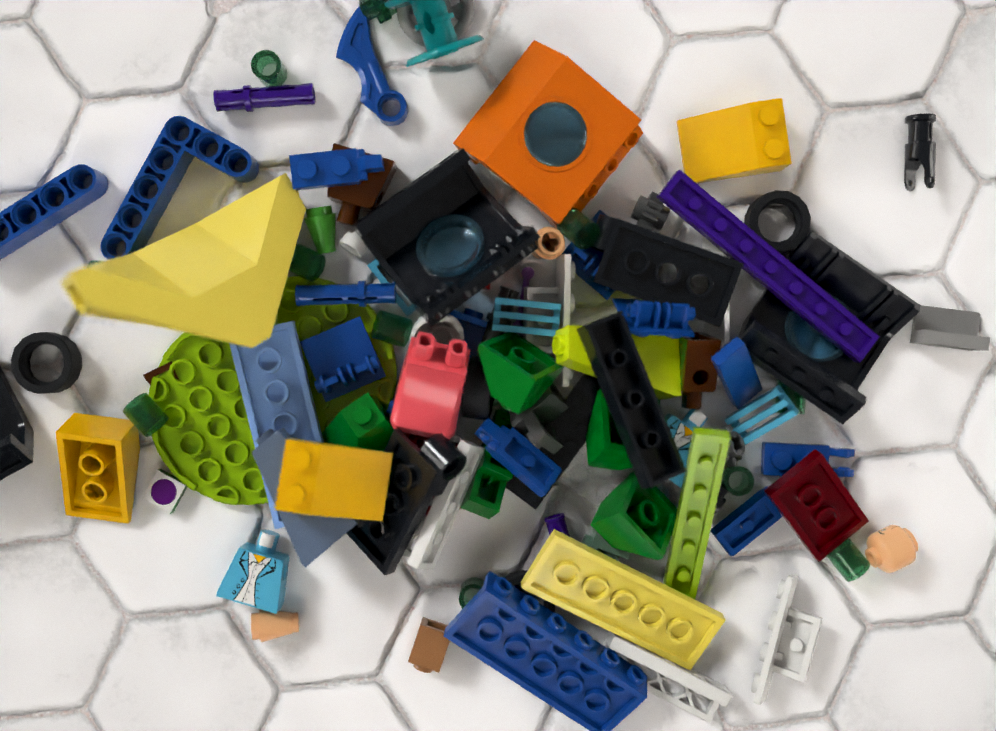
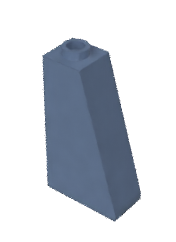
(308, 533)

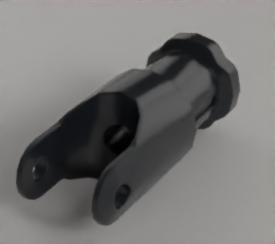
(920, 150)

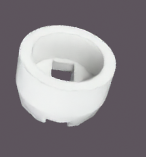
(353, 244)

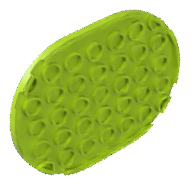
(208, 429)

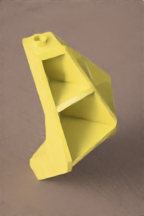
(207, 279)

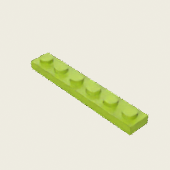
(696, 509)

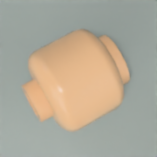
(891, 548)

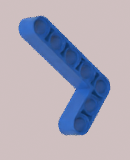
(169, 180)
(47, 212)

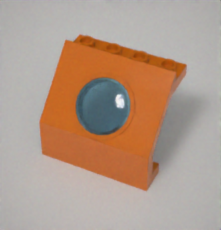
(551, 132)

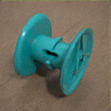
(435, 28)

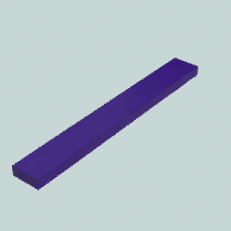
(767, 266)

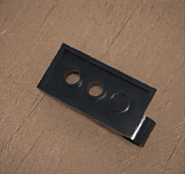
(633, 261)
(413, 481)

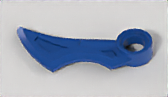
(358, 51)

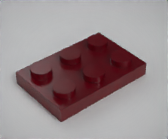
(816, 505)

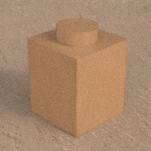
(429, 646)

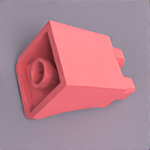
(430, 387)

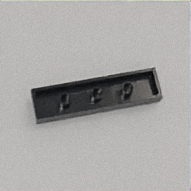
(631, 400)
(571, 430)

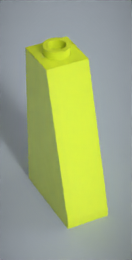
(657, 352)

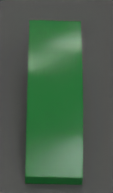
(489, 480)

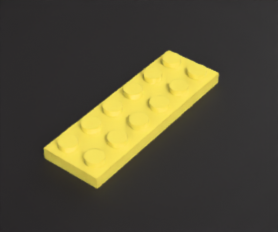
(622, 600)

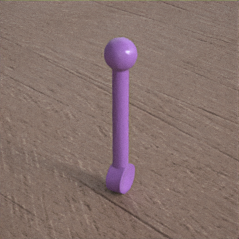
(527, 273)

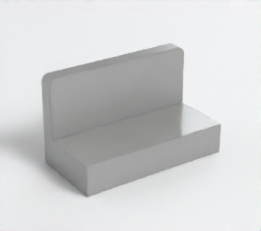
(948, 329)

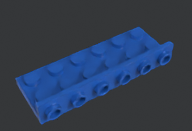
(547, 656)

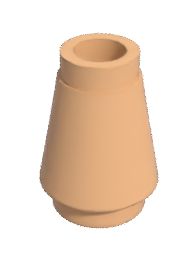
(554, 243)
(271, 626)

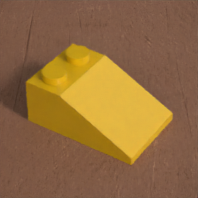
(735, 142)
(98, 466)
(333, 480)

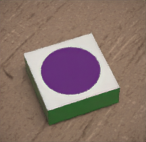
(165, 491)

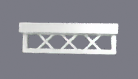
(443, 510)
(665, 670)

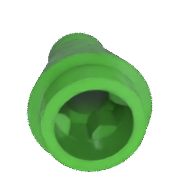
(322, 227)

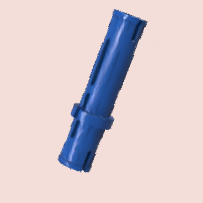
(345, 294)

